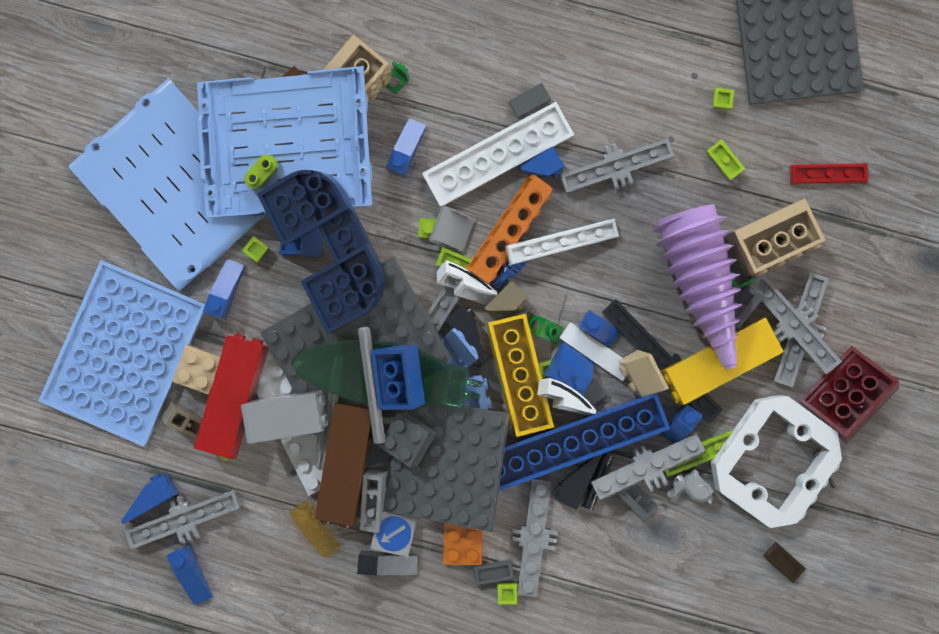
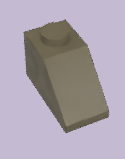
(508, 299)

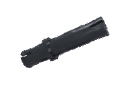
(601, 471)

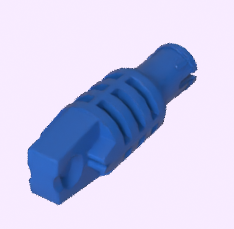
(507, 272)

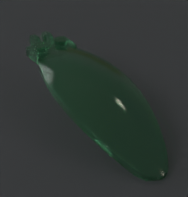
(339, 370)

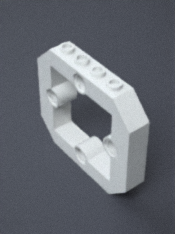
(818, 472)

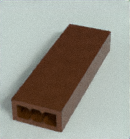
(344, 465)

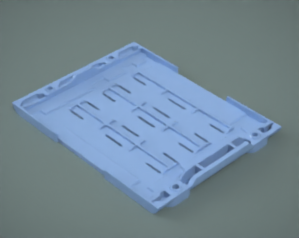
(258, 99)
(125, 196)

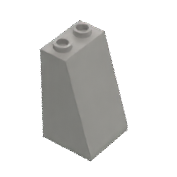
(284, 416)

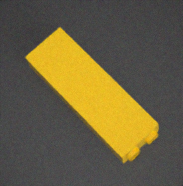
(703, 371)

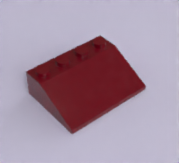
(850, 394)

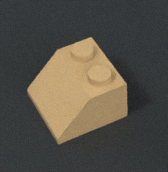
(642, 373)

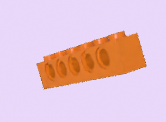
(520, 201)

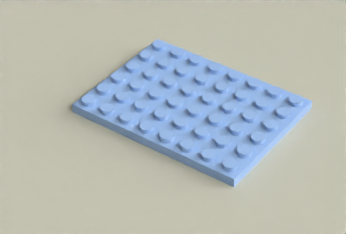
(122, 353)

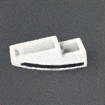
(465, 283)
(564, 397)

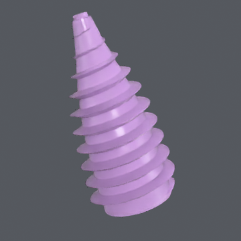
(703, 274)

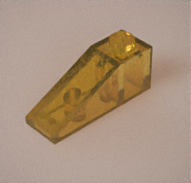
(313, 529)

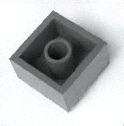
(407, 439)

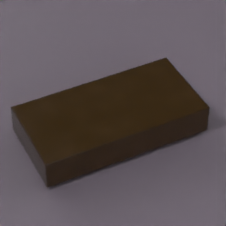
(784, 562)

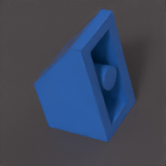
(544, 165)
(598, 328)
(682, 423)

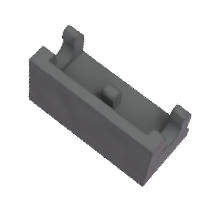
(750, 301)
(638, 502)

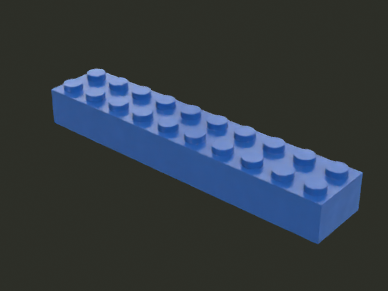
(582, 439)

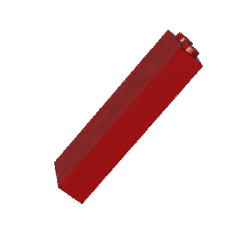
(232, 386)

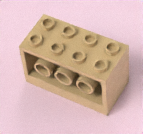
(356, 54)
(776, 239)

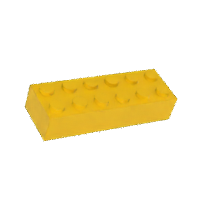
(519, 375)

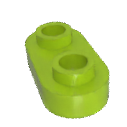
(262, 174)

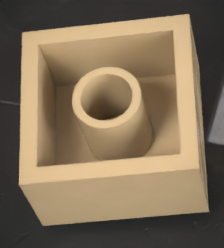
(196, 369)

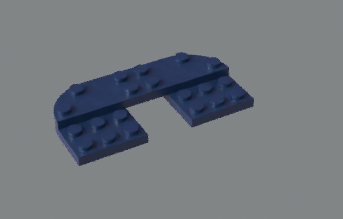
(356, 278)

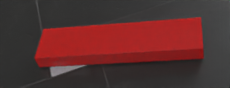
(828, 173)

